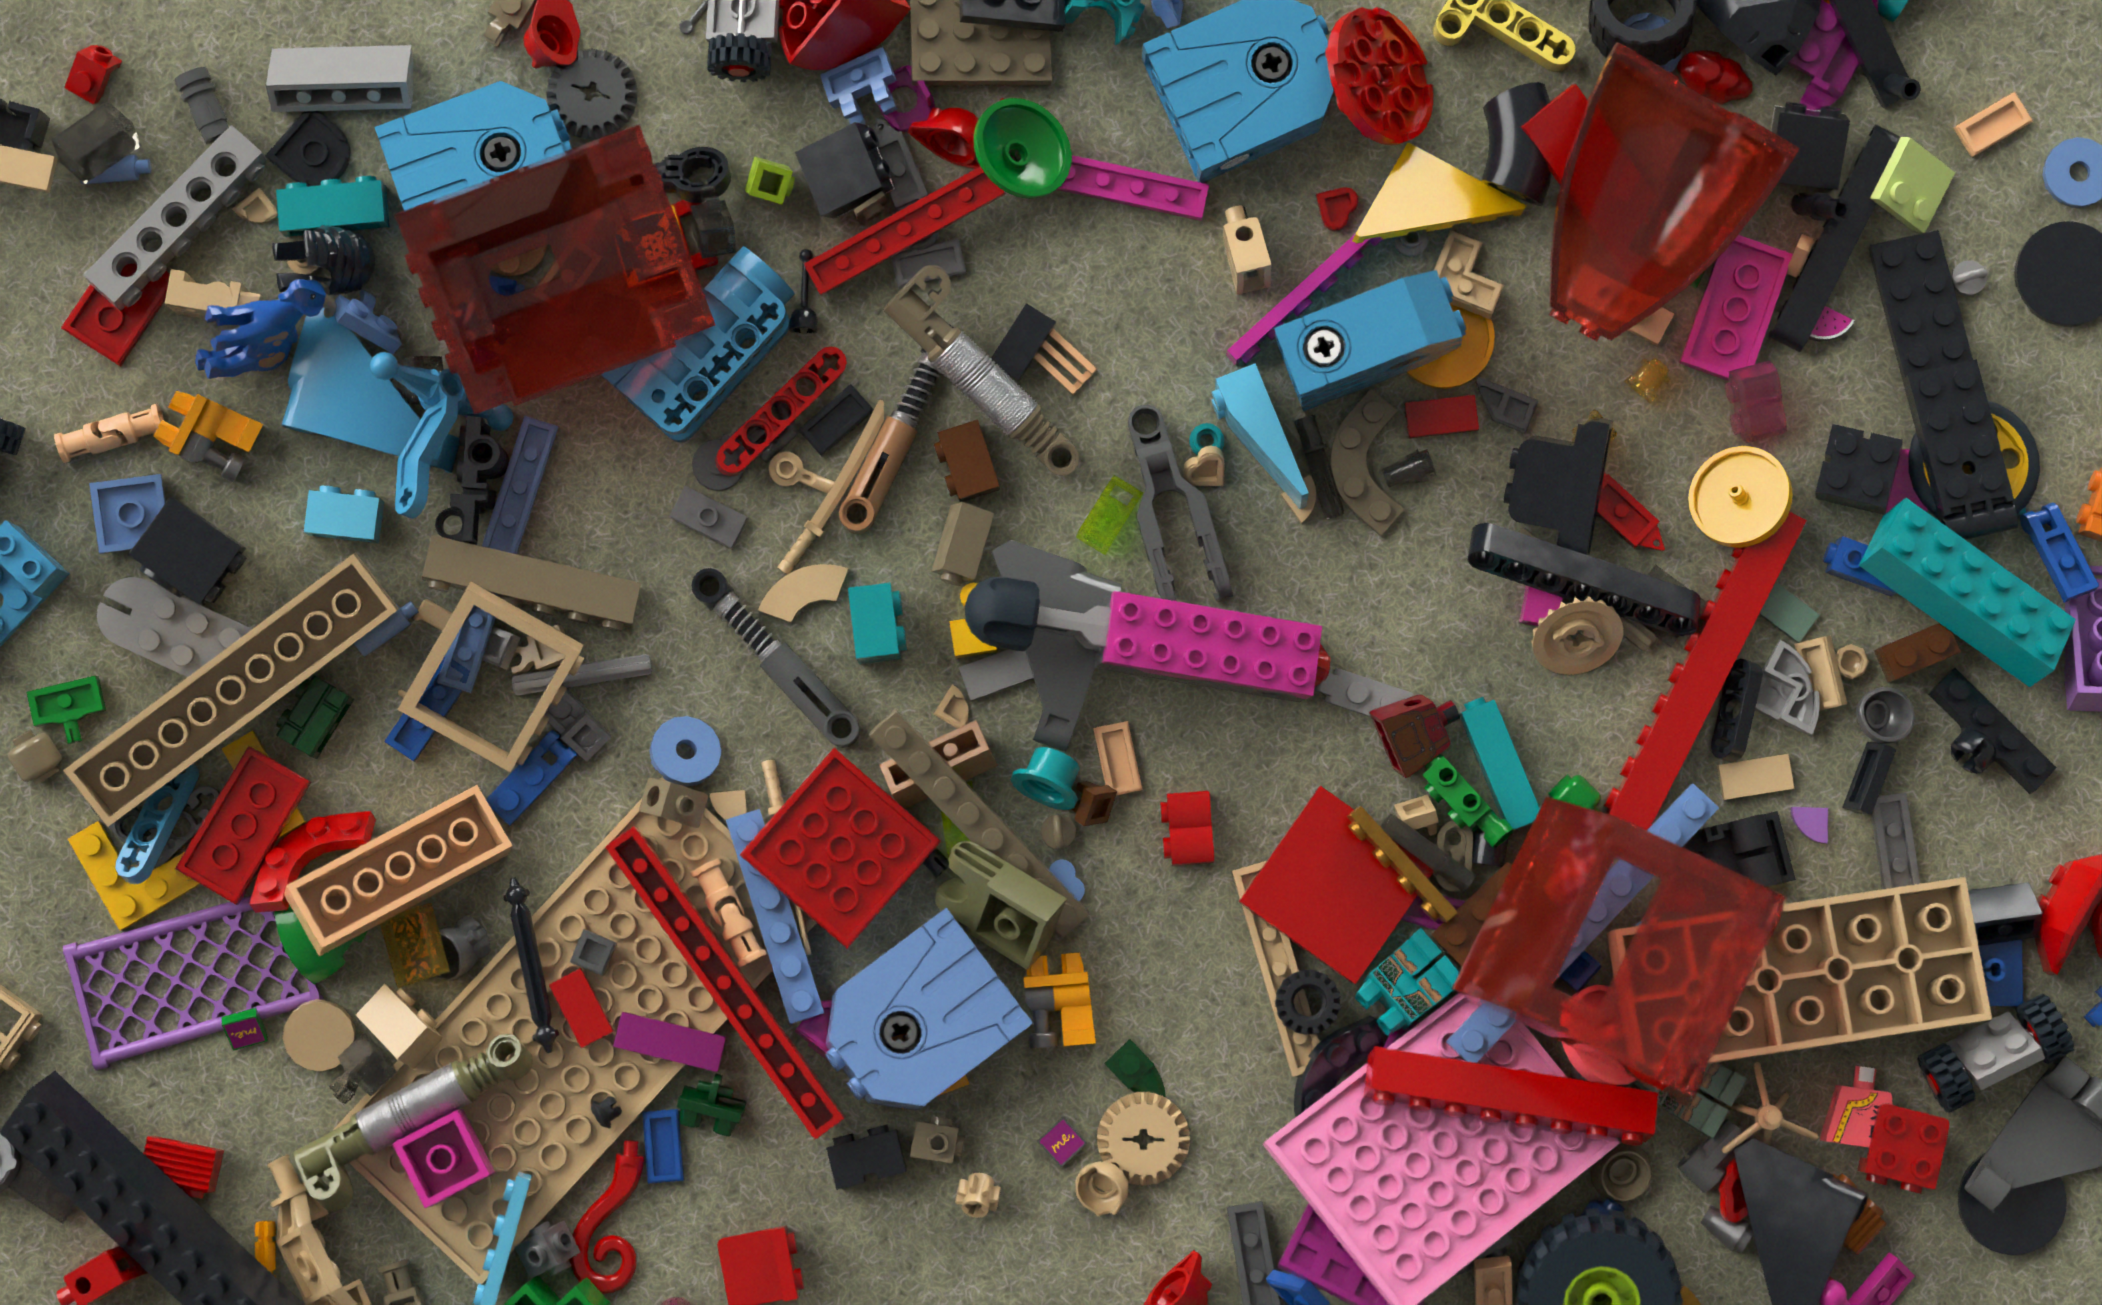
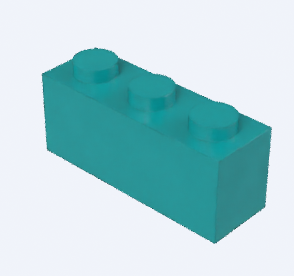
(333, 203)

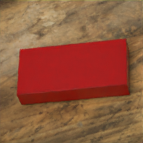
(1441, 416)
(581, 1007)

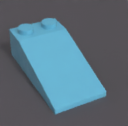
(1252, 418)

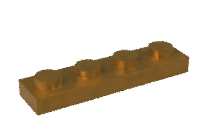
(1410, 876)

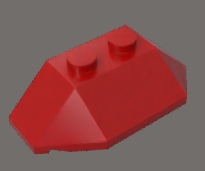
(2067, 909)

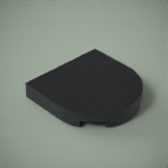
(311, 150)

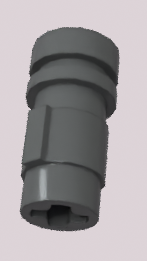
(203, 104)

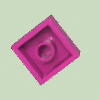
(443, 1158)

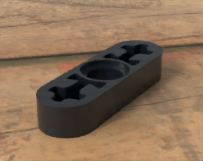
(1742, 723)

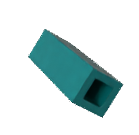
(1499, 762)

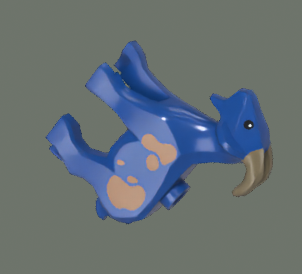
(264, 330)

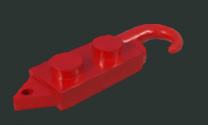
(1628, 516)

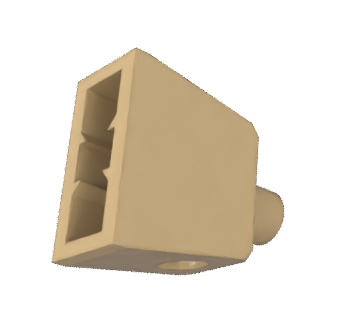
(1246, 255)

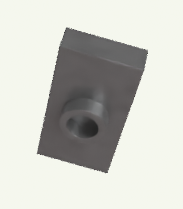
(708, 517)

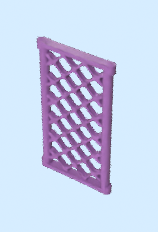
(74, 952)

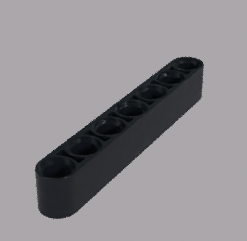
(1834, 244)
(1583, 576)

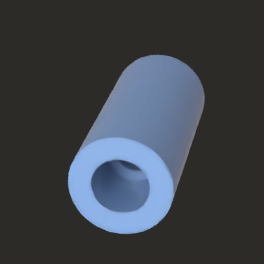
(124, 170)
(387, 629)

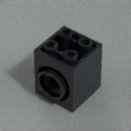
(187, 553)

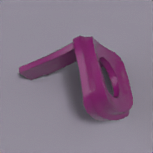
(922, 109)

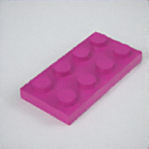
(1736, 308)

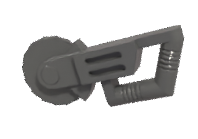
(704, 458)

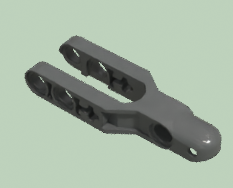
(1160, 475)

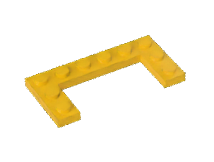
(133, 902)

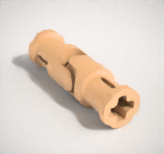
(89, 440)
(731, 914)

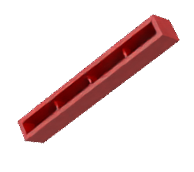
(1510, 1095)

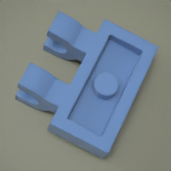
(857, 78)

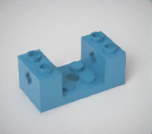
(25, 577)

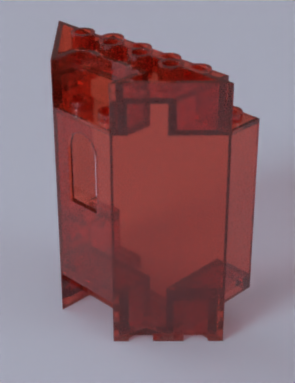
(621, 260)

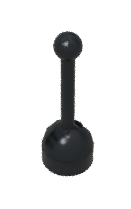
(803, 316)

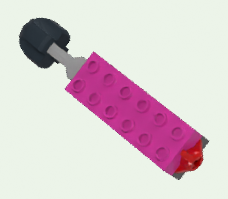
(1161, 639)

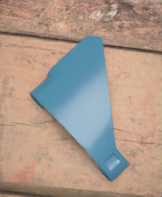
(342, 398)

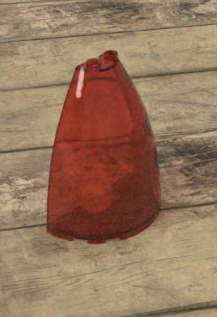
(1651, 194)

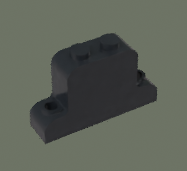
(1561, 483)

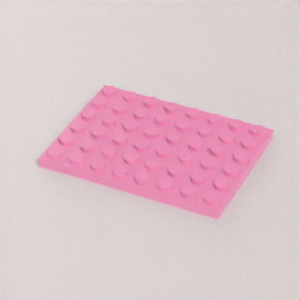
(1424, 1188)

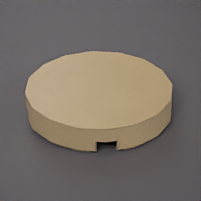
(318, 1034)

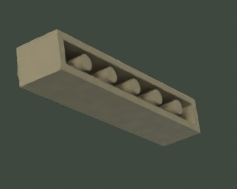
(532, 582)

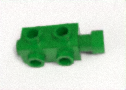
(1459, 796)

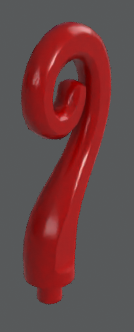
(625, 1180)

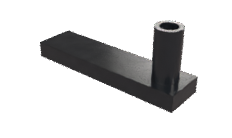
(1875, 51)

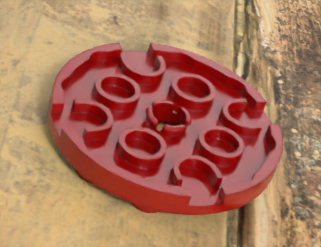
(1374, 43)

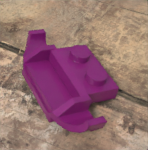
(1827, 59)

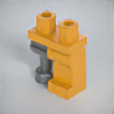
(200, 428)
(1063, 993)

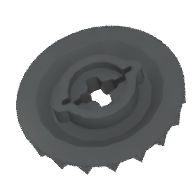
(601, 115)

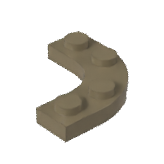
(1350, 467)

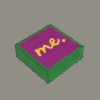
(244, 1029)

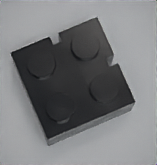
(25, 128)
(1859, 469)

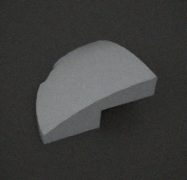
(1787, 690)

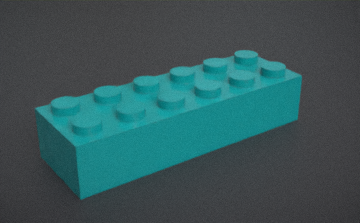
(1968, 592)

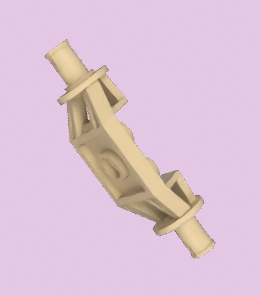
(304, 1246)

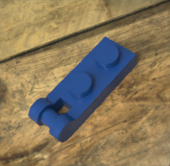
(2059, 552)
(530, 779)

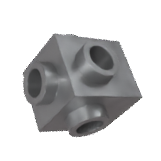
(547, 1249)

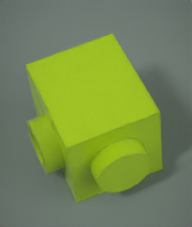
(769, 180)

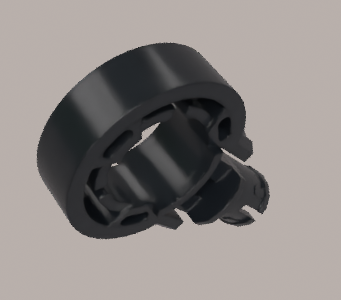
(678, 168)

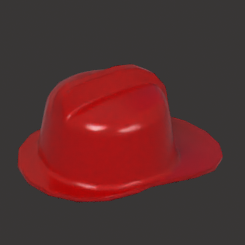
(552, 34)

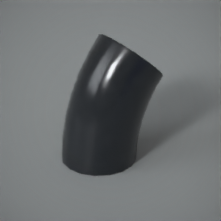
(1513, 159)

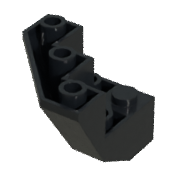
(1764, 29)

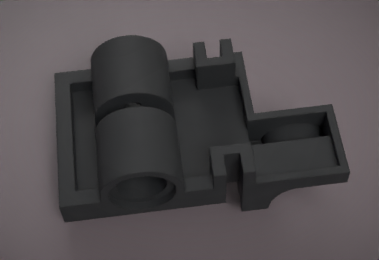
(474, 477)
(1748, 847)

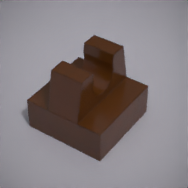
(1094, 804)

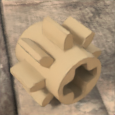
(978, 1195)

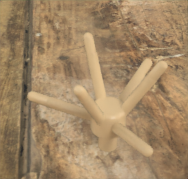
(1766, 1117)

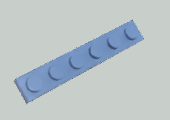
(777, 928)

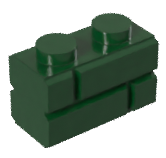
(313, 716)

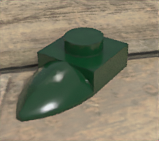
(1135, 1070)

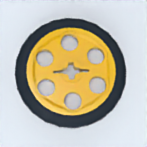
(2012, 436)

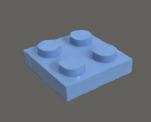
(125, 510)

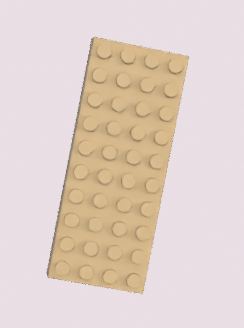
(1856, 971)

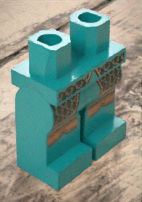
(1399, 991)

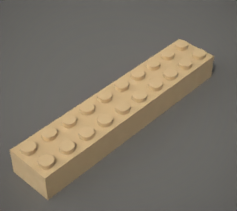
(231, 689)

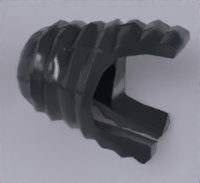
(334, 249)

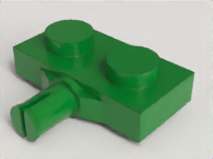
(67, 704)

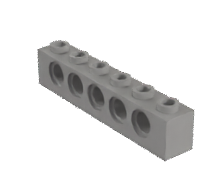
(177, 199)

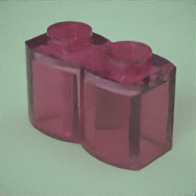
(1756, 402)

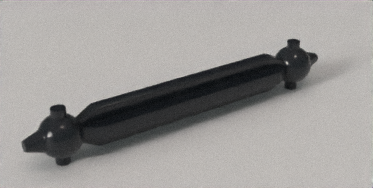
(531, 965)

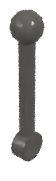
(686, 26)

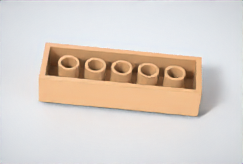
(397, 870)

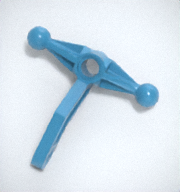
(443, 400)

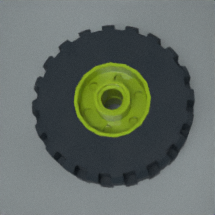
(1598, 1263)

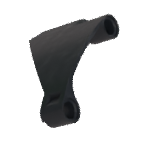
(1796, 1220)

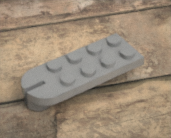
(165, 626)

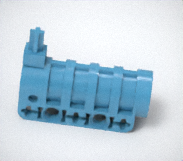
(667, 381)

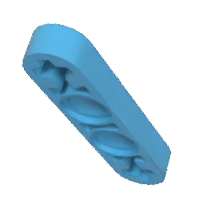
(152, 818)

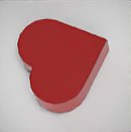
(1336, 206)

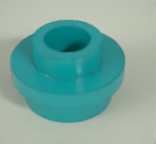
(1205, 429)

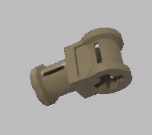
(400, 1285)

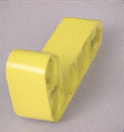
(1508, 31)

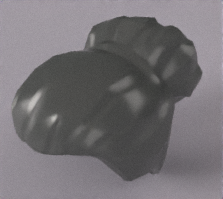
(463, 946)

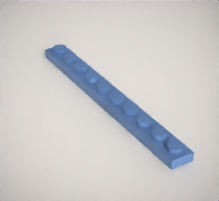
(1620, 886)

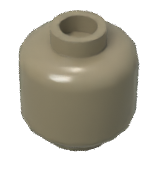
(34, 756)

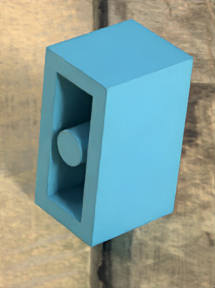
(344, 515)

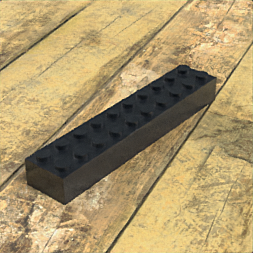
(136, 1201)

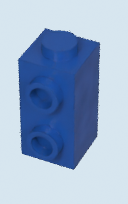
(1844, 561)

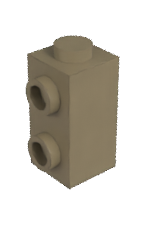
(962, 543)

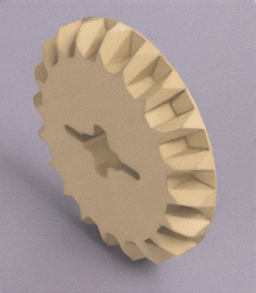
(1569, 656)
(1161, 1120)

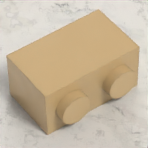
(399, 1025)

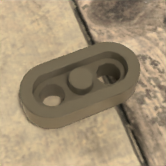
(1460, 852)

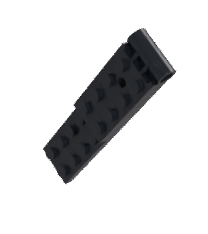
(1943, 386)

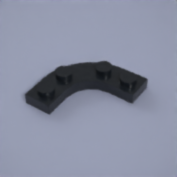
(1332, 1058)

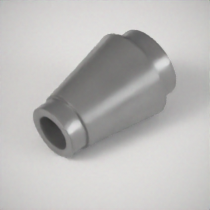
(1730, 1234)

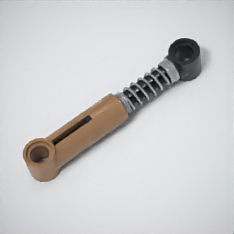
(889, 448)

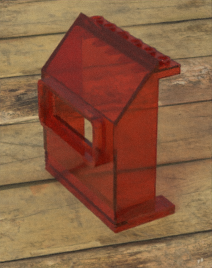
(1677, 973)

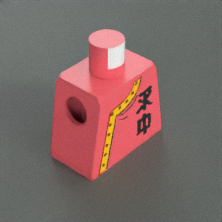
(1854, 1110)

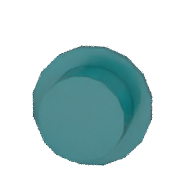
(1048, 779)

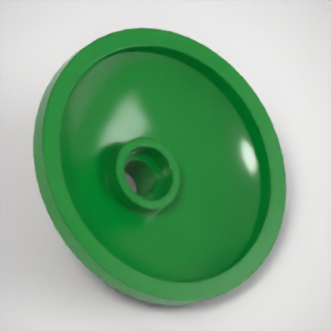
(1034, 141)

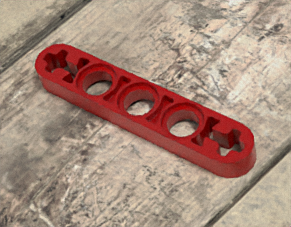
(773, 426)

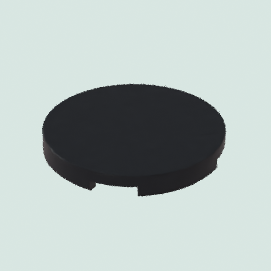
(2062, 273)
(2021, 1221)

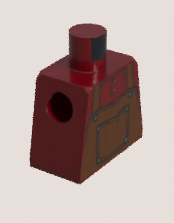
(1413, 731)

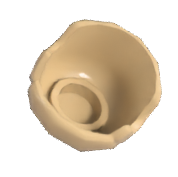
(1107, 1178)

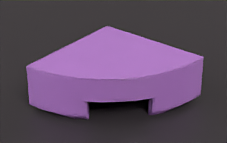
(1812, 822)

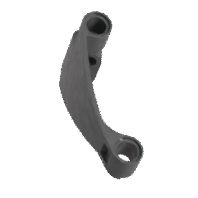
(1057, 661)
(2047, 1136)

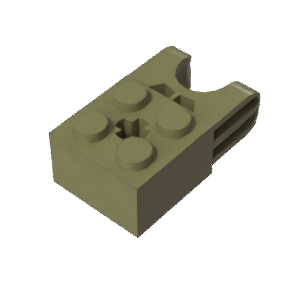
(1000, 903)

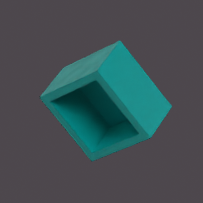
(875, 623)

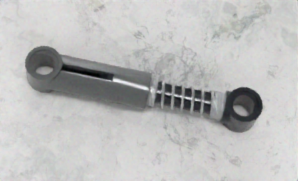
(777, 660)

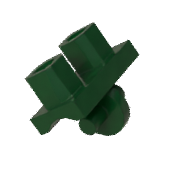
(713, 1101)

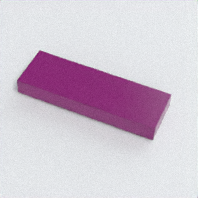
(670, 1041)

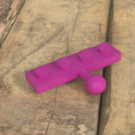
(1880, 1287)

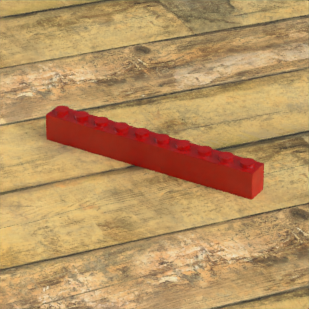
(1700, 676)
(725, 982)

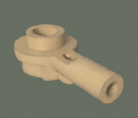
(788, 470)

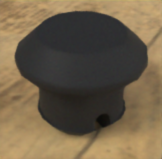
(604, 1112)

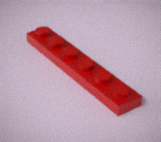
(902, 230)

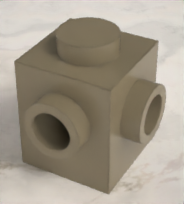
(937, 1140)

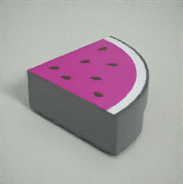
(1830, 325)

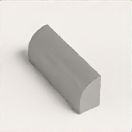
(340, 78)

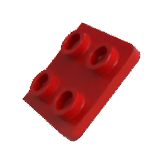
(1905, 1148)
(760, 1267)

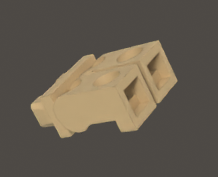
(192, 298)

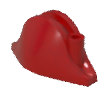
(948, 131)
(1186, 1284)

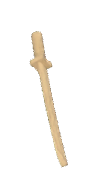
(815, 525)
(776, 802)

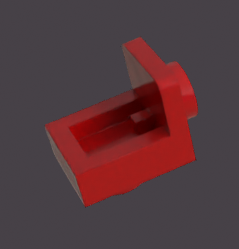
(91, 72)

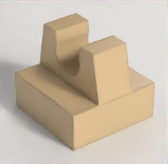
(1418, 813)

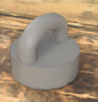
(1968, 278)

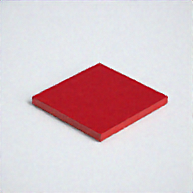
(840, 848)
(1330, 889)

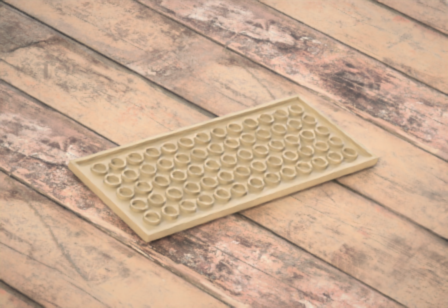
(546, 1117)

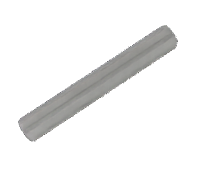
(586, 674)

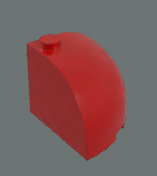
(836, 31)

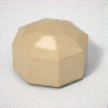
(1851, 661)

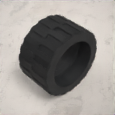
(1656, 45)

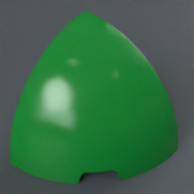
(302, 952)

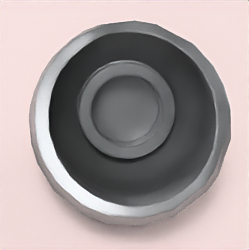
(1885, 715)

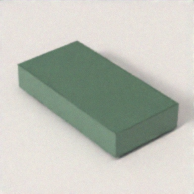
(1788, 613)

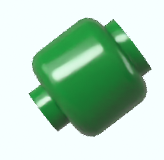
(1576, 791)

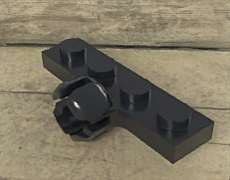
(1989, 734)

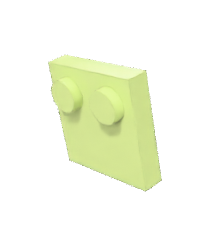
(1912, 185)

